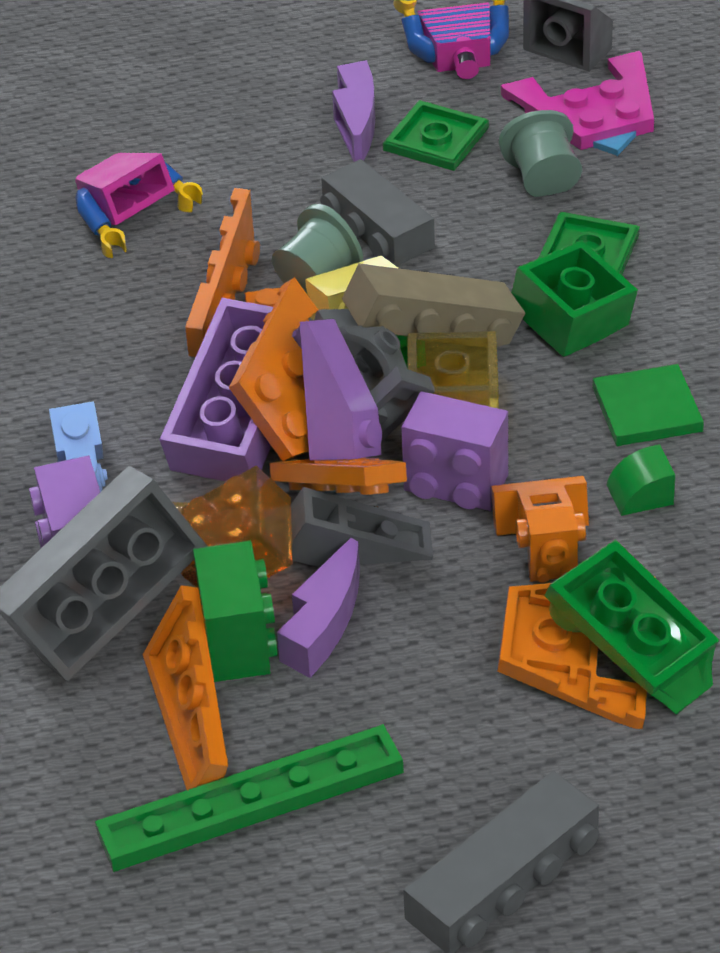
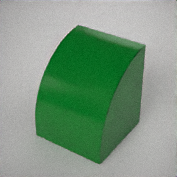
(642, 481)

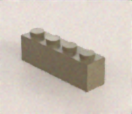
(431, 302)

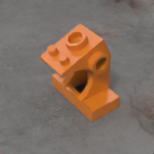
(546, 530)

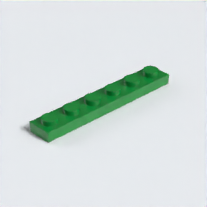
(248, 797)

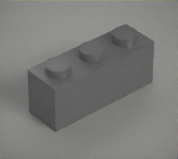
(378, 212)

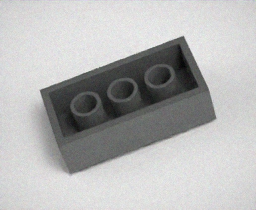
(98, 572)

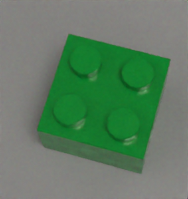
(573, 297)
(235, 610)

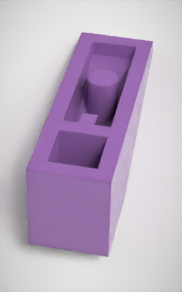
(338, 402)

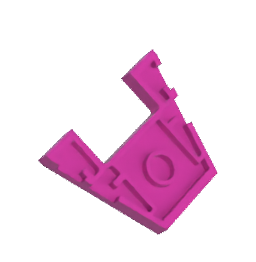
(596, 111)

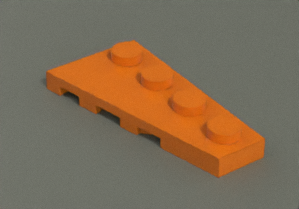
(226, 268)
(342, 475)
(186, 689)

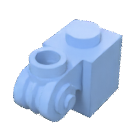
(78, 435)

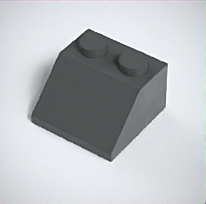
(567, 31)

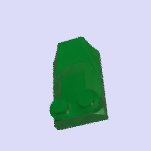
(636, 625)

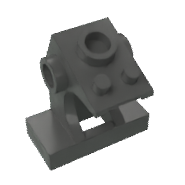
(379, 354)

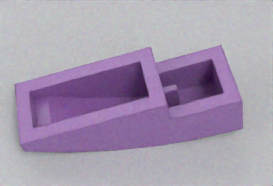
(355, 107)
(321, 611)

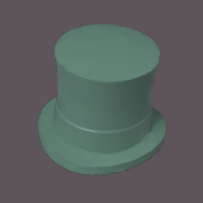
(542, 151)
(320, 246)

